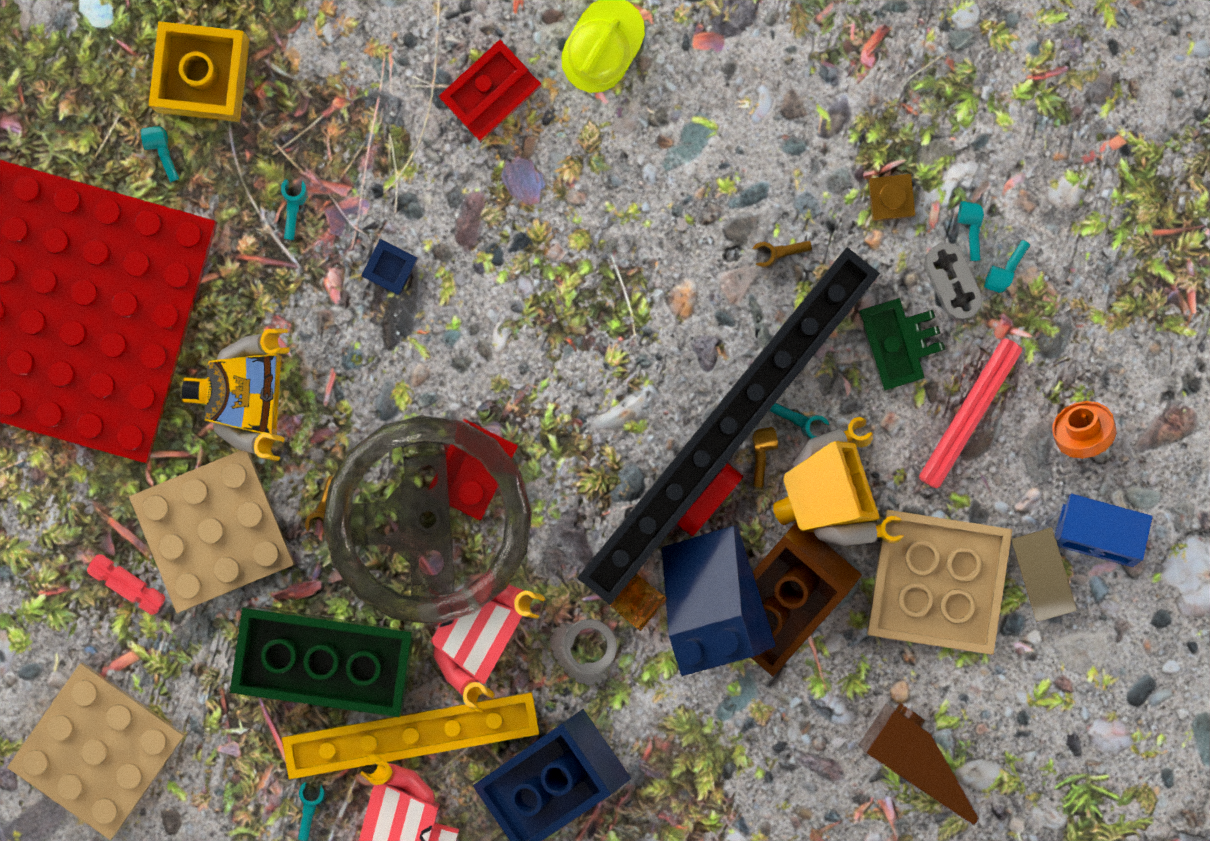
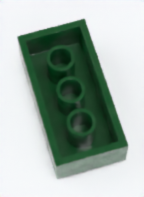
(322, 661)

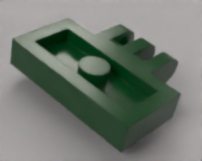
(898, 342)

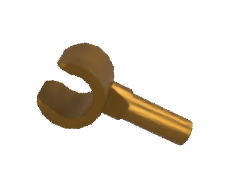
(782, 251)
(763, 440)
(320, 509)

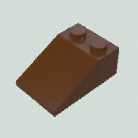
(799, 589)
(912, 753)

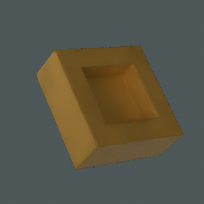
(891, 197)

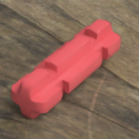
(126, 584)

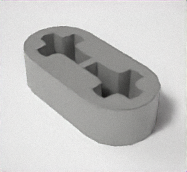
(962, 276)

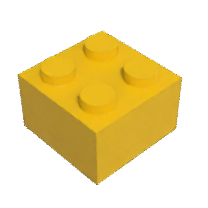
(199, 71)

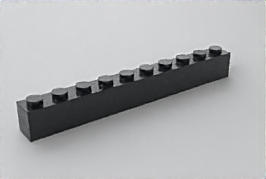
(728, 425)

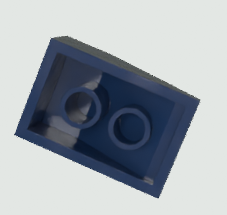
(713, 602)
(552, 780)

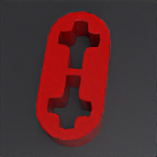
(710, 499)

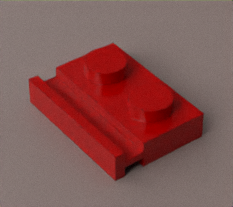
(490, 90)
(469, 481)

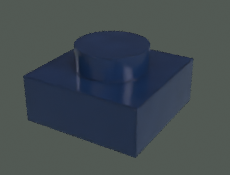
(389, 267)

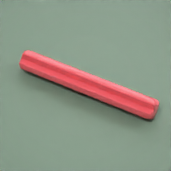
(970, 413)

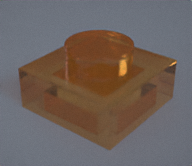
(638, 602)

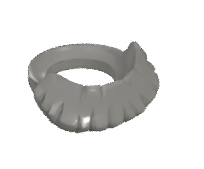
(562, 642)

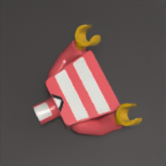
(473, 644)
(401, 807)

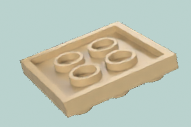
(212, 530)
(940, 583)
(96, 751)

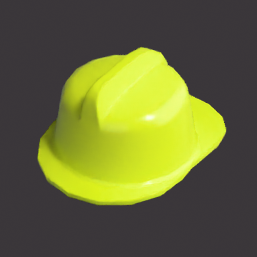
(603, 45)

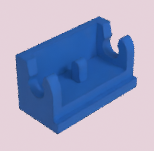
(1103, 530)

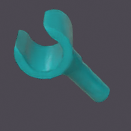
(157, 138)
(292, 208)
(972, 214)
(999, 278)
(798, 419)
(308, 811)

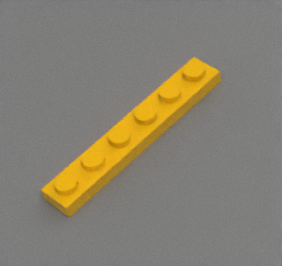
(410, 735)

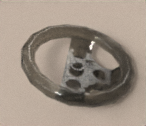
(353, 524)

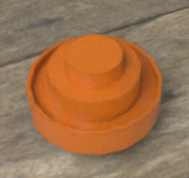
(1084, 429)

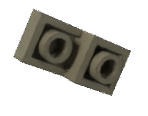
(1044, 574)

